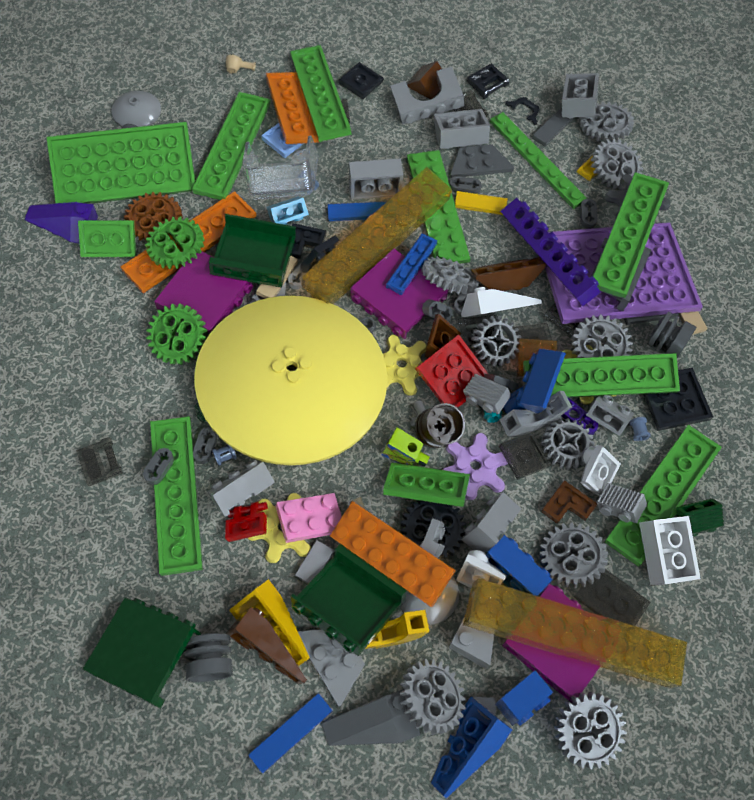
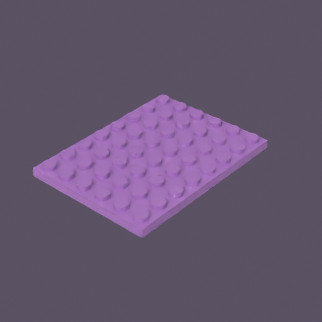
(661, 287)

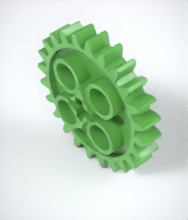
(164, 250)
(161, 328)

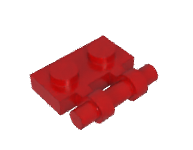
(246, 526)

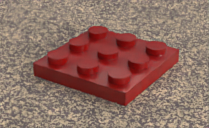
(450, 371)

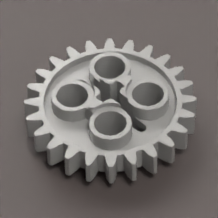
(609, 122)
(613, 161)
(449, 275)
(608, 330)
(585, 569)
(437, 694)
(593, 750)

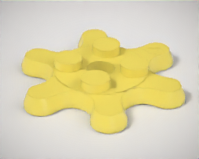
(403, 375)
(276, 538)

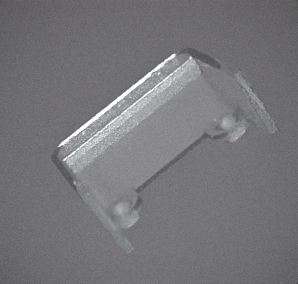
(283, 178)

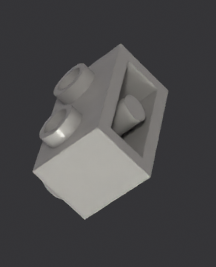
(610, 414)

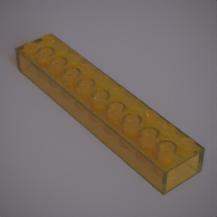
(376, 237)
(575, 633)

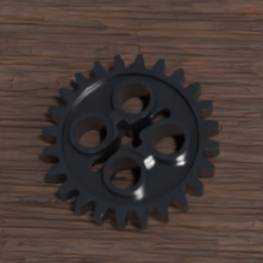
(439, 512)

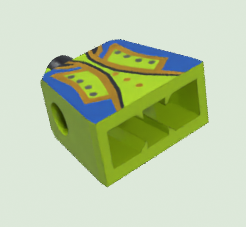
(405, 449)

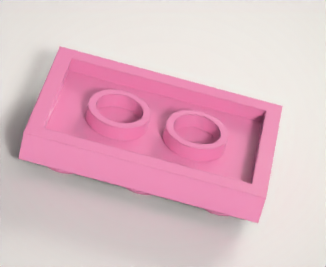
(308, 517)

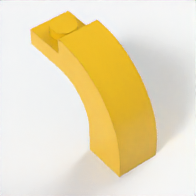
(401, 630)

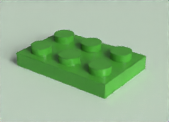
(107, 238)

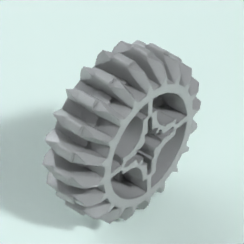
(497, 333)
(561, 430)

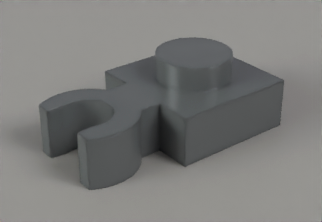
(502, 381)

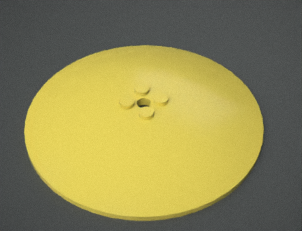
(282, 412)

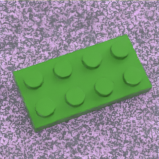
(426, 484)

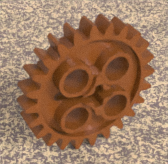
(150, 211)

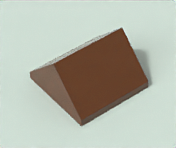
(425, 80)
(440, 334)

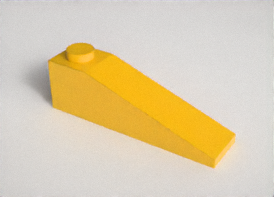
(272, 605)

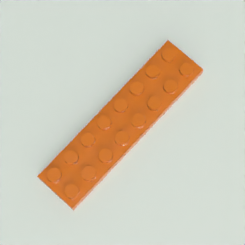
(147, 274)

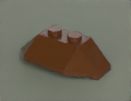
(509, 275)

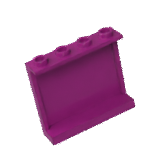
(208, 294)
(389, 307)
(562, 673)

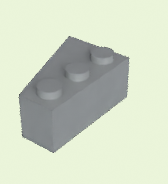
(240, 486)
(491, 523)
(473, 645)

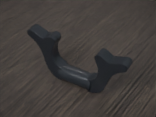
(525, 101)

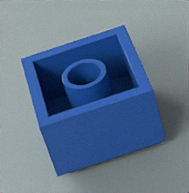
(523, 698)

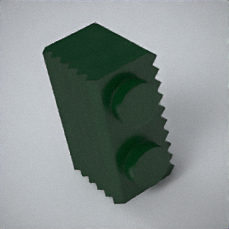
(703, 515)

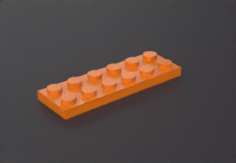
(291, 107)
(393, 554)

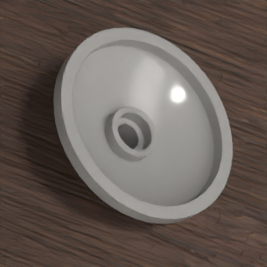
(136, 108)
(442, 608)

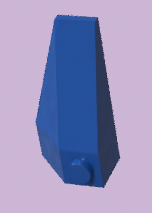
(470, 747)

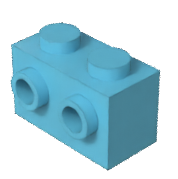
(288, 210)

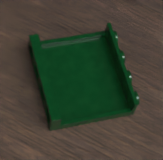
(253, 251)
(349, 600)
(140, 649)

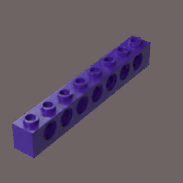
(551, 252)

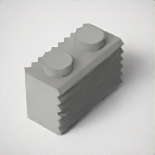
(487, 394)
(621, 503)

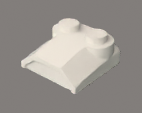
(599, 469)
(477, 567)

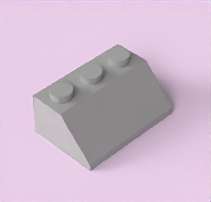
(461, 128)

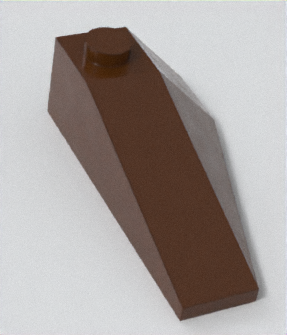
(255, 632)

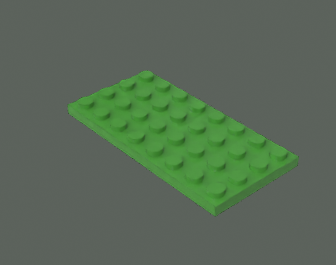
(121, 163)

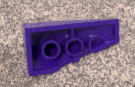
(61, 218)

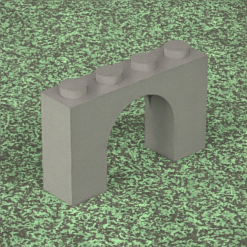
(412, 110)

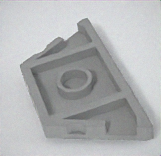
(333, 663)

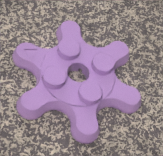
(489, 463)

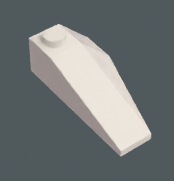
(493, 300)

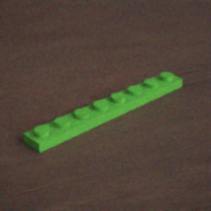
(538, 160)

